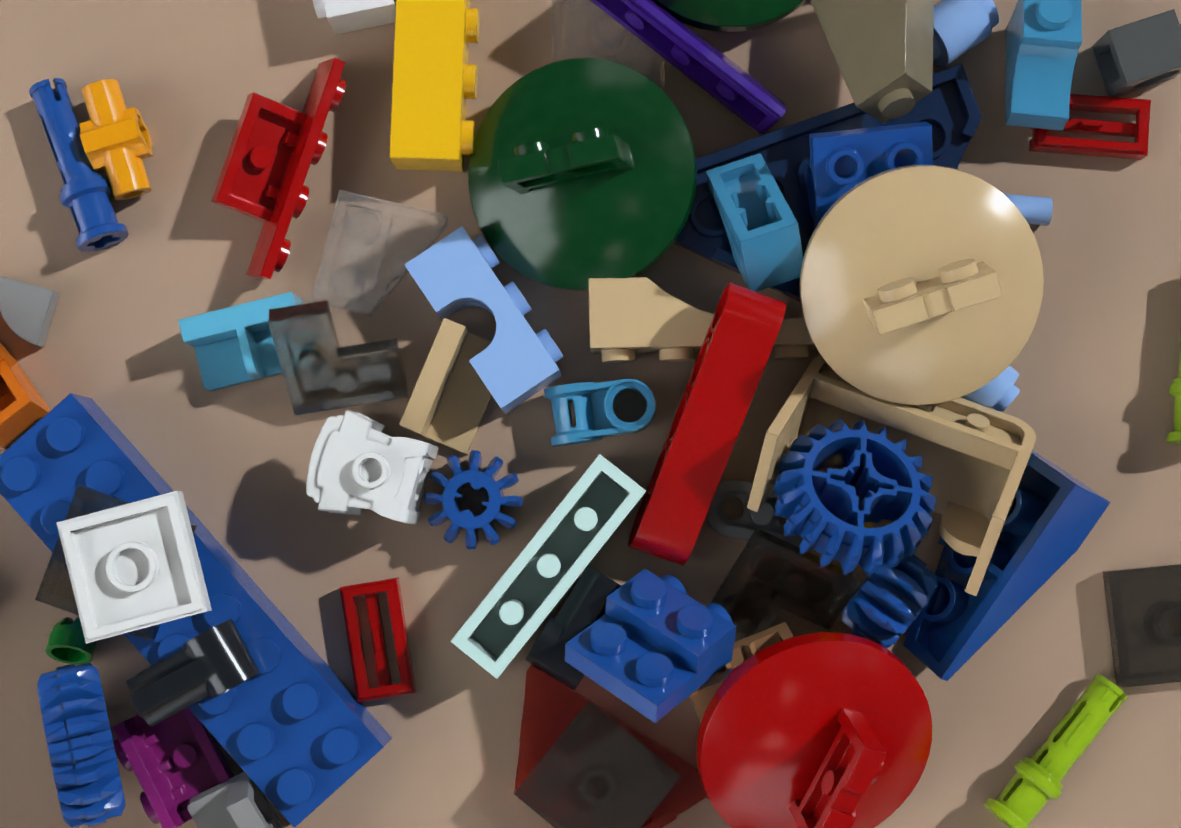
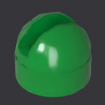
(68, 644)

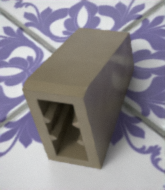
(881, 51)

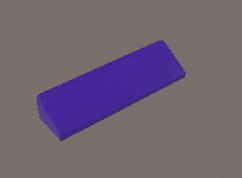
(698, 61)

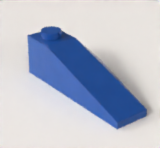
(1039, 535)

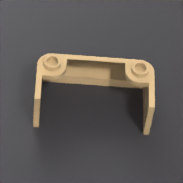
(965, 446)

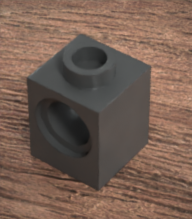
(1140, 53)

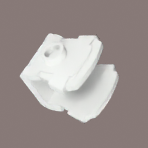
(364, 468)

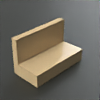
(449, 392)

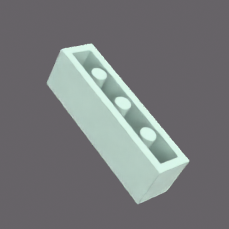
(548, 566)

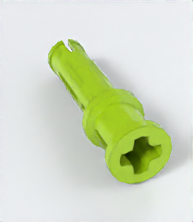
(1040, 776)

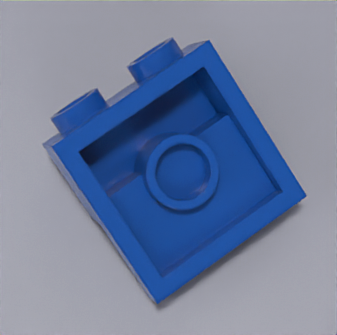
(653, 644)

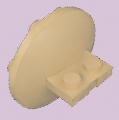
(921, 284)

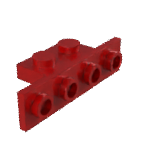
(271, 161)

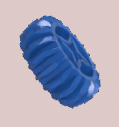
(875, 479)
(80, 745)

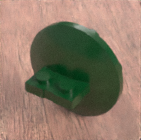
(582, 173)

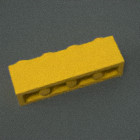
(433, 84)

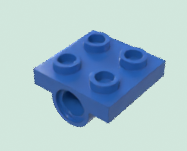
(851, 156)

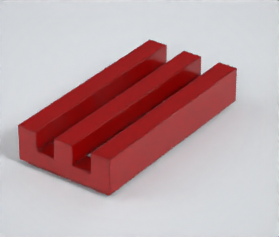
(1100, 148)
(400, 635)

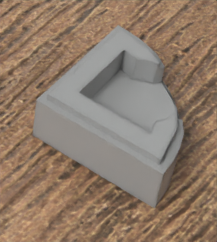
(27, 309)

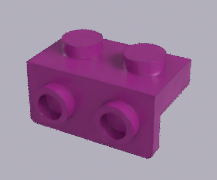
(171, 763)

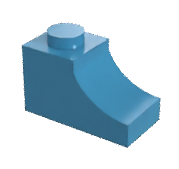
(1041, 62)
(757, 222)

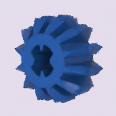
(468, 518)
(890, 601)

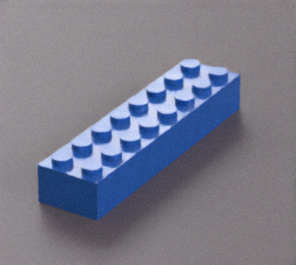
(289, 724)

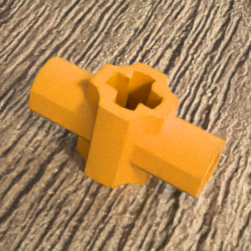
(116, 139)

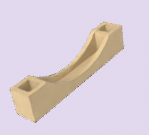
(643, 318)

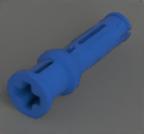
(83, 188)

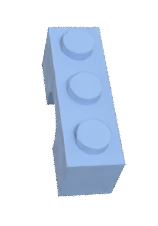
(459, 276)

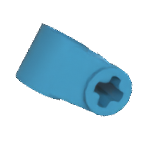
(595, 411)

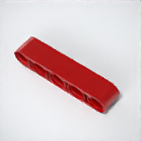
(707, 423)

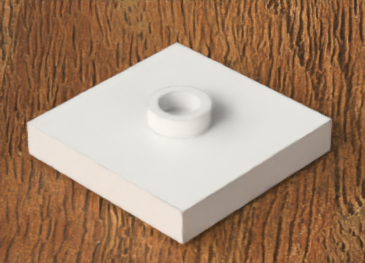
(134, 566)

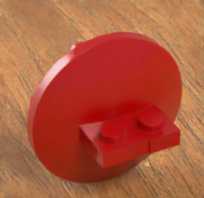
(814, 735)

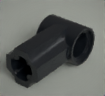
(580, 610)
(205, 668)

